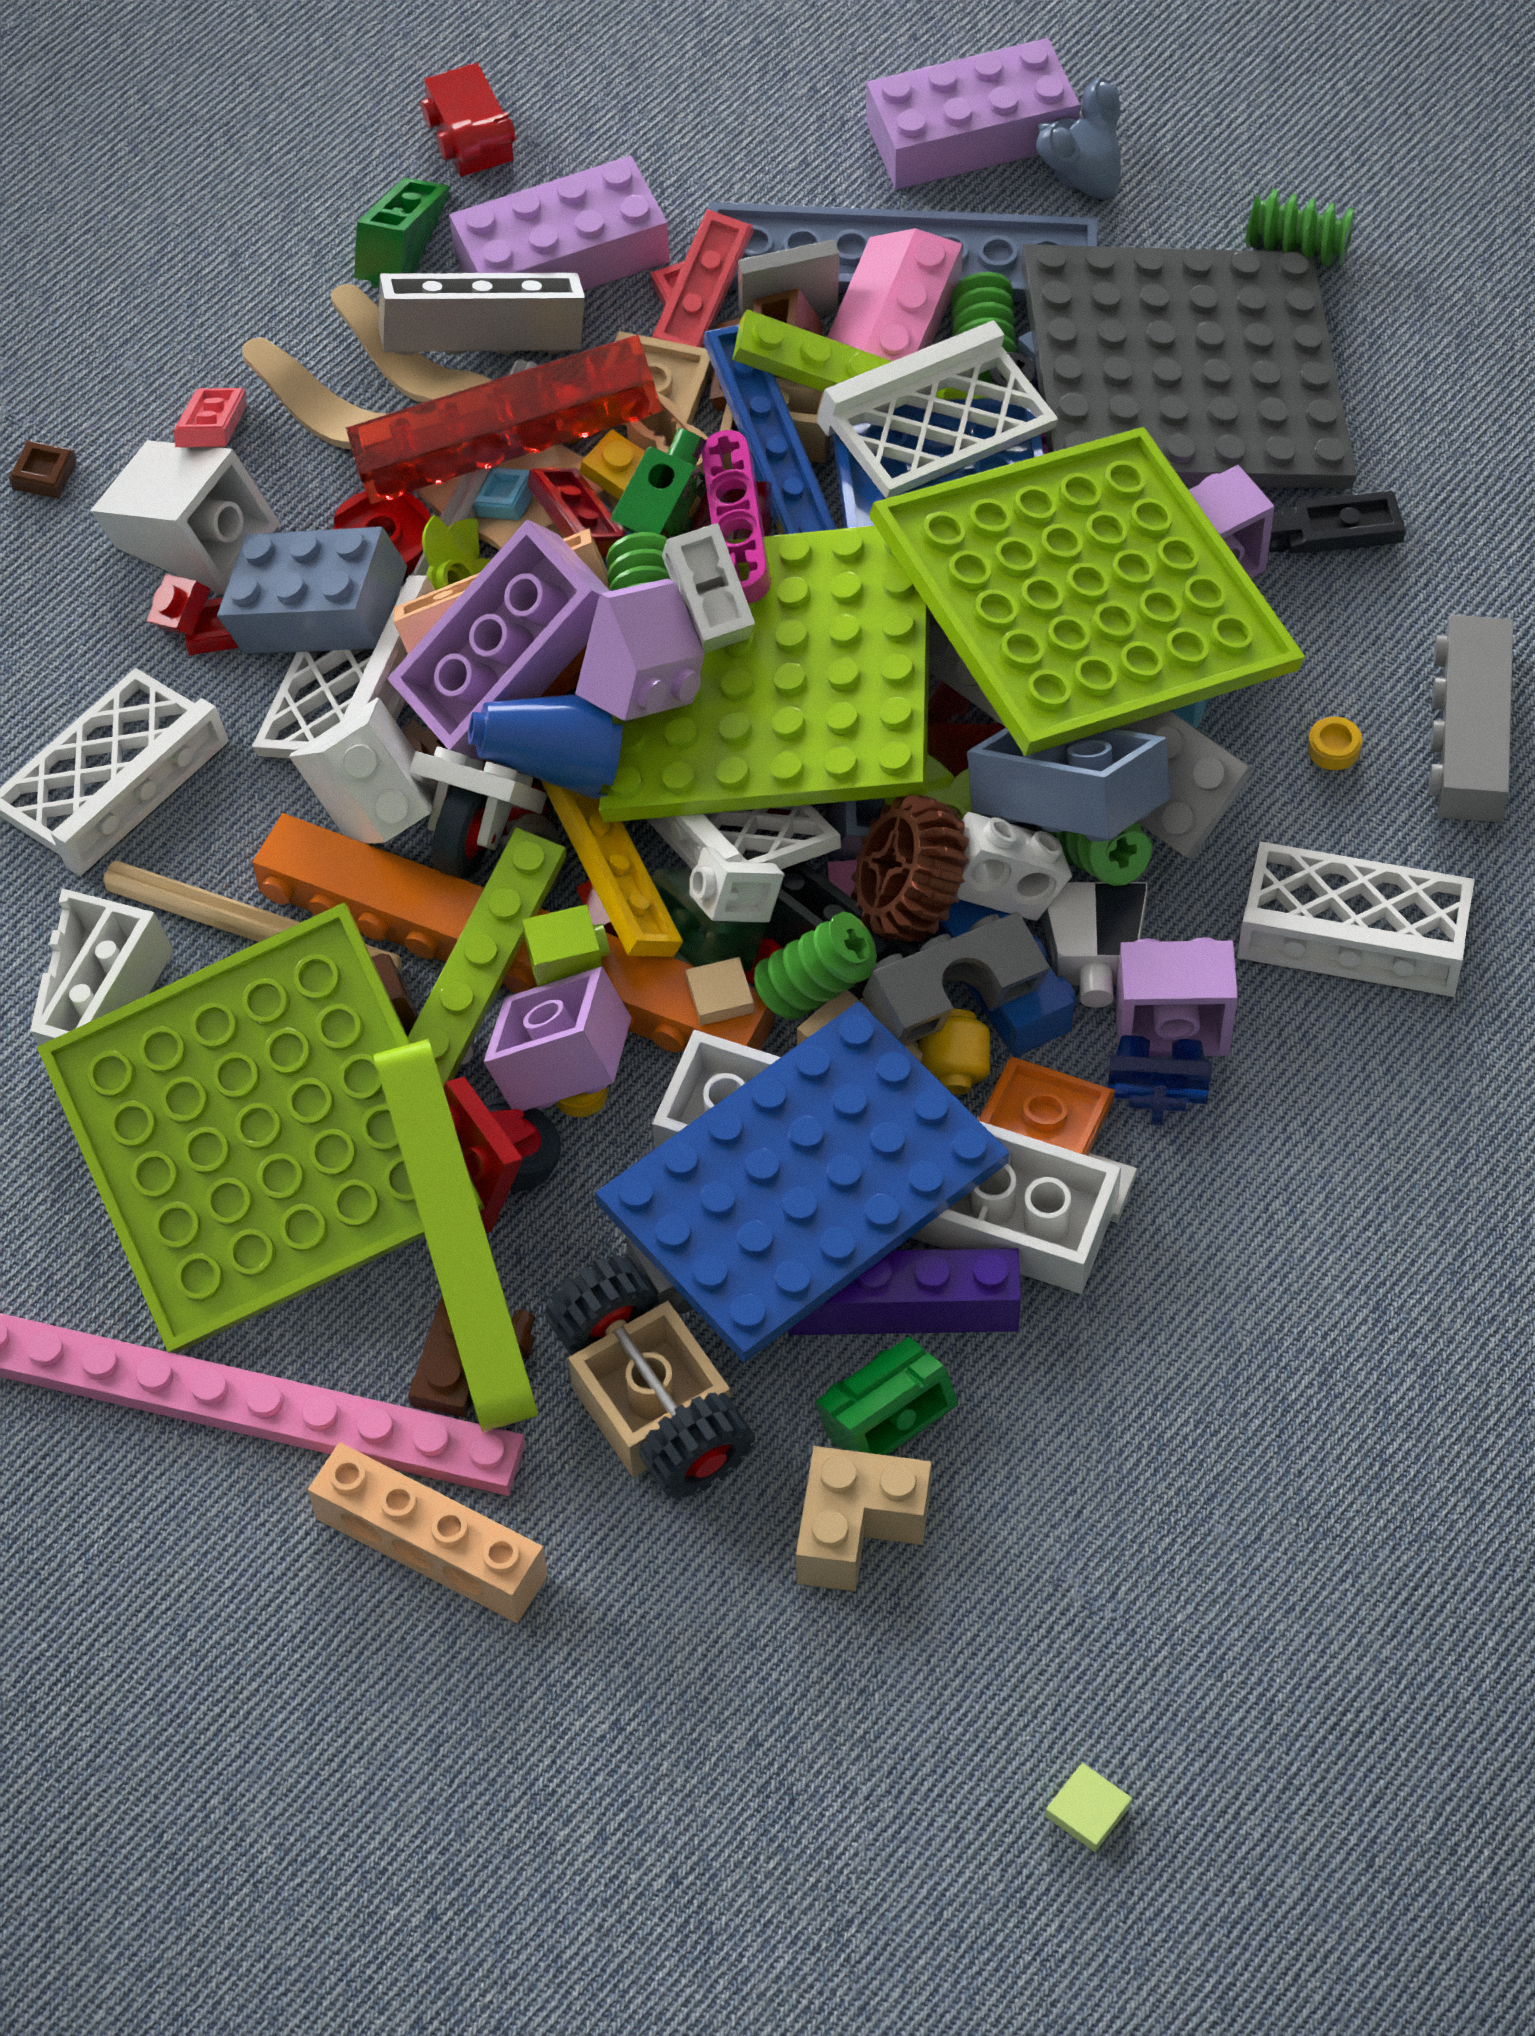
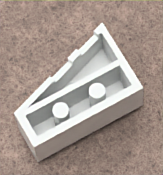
(98, 963)

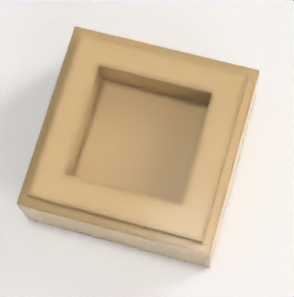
(719, 991)

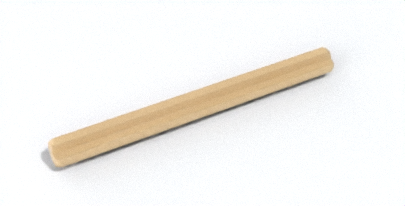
(202, 905)

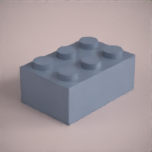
(312, 590)
(1076, 787)

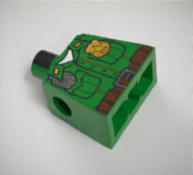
(647, 500)

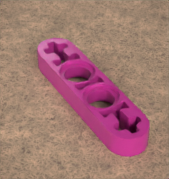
(741, 514)

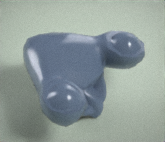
(1086, 150)

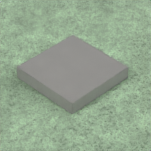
(807, 267)

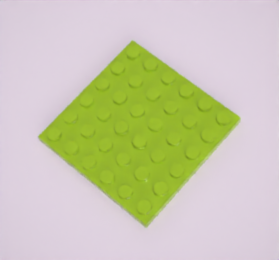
(1085, 589)
(805, 709)
(244, 1127)

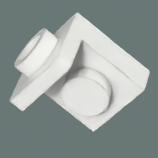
(734, 888)

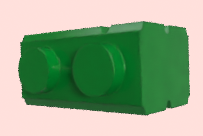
(887, 1400)

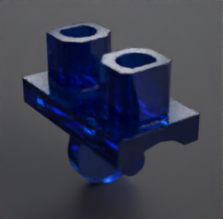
(1159, 1082)

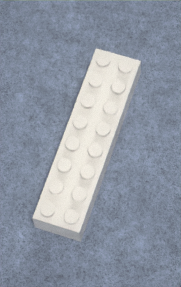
(1041, 1201)

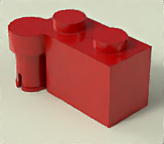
(468, 120)

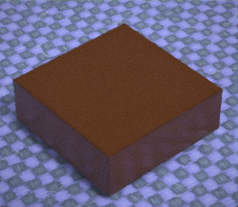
(42, 469)

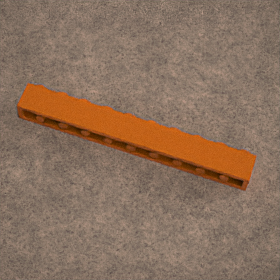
(429, 910)

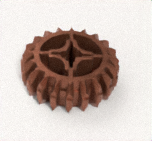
(910, 868)

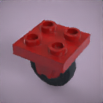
(501, 1146)

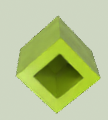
(564, 944)

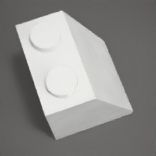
(185, 511)
(365, 777)

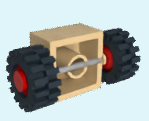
(647, 1379)

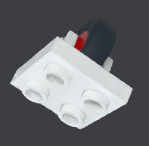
(471, 806)

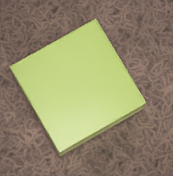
(1088, 1807)

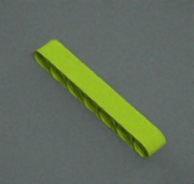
(455, 1236)

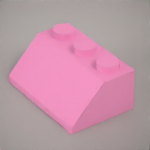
(898, 293)

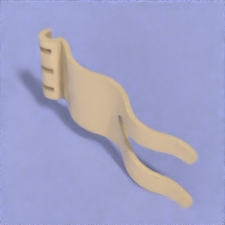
(415, 377)

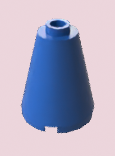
(551, 740)

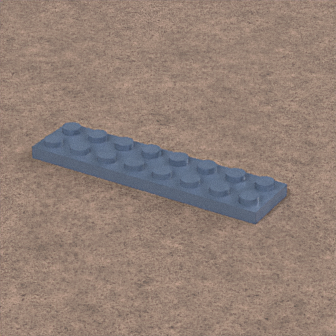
(988, 239)

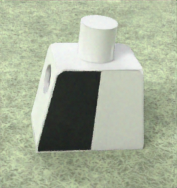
(1086, 933)

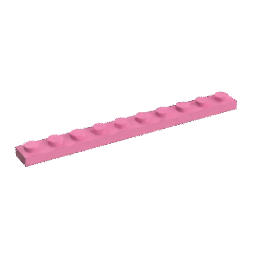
(258, 1404)

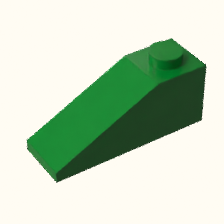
(398, 229)

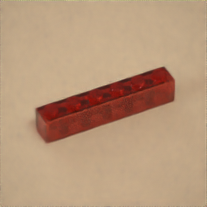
(504, 419)

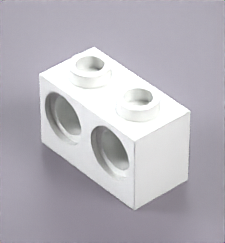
(709, 587)
(1011, 867)

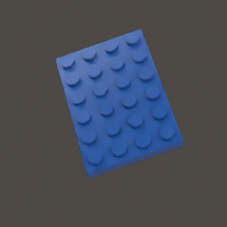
(801, 1180)

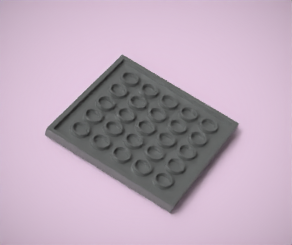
(1200, 349)

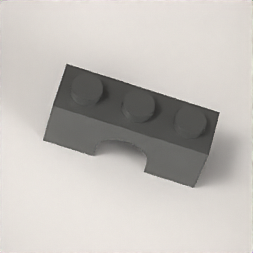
(993, 957)

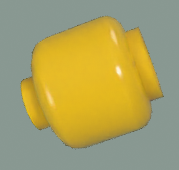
(958, 1052)

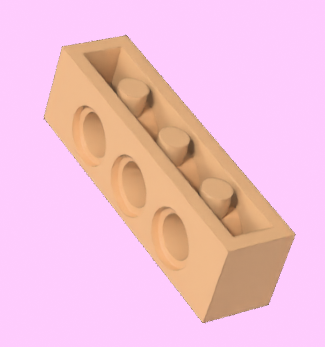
(428, 1532)

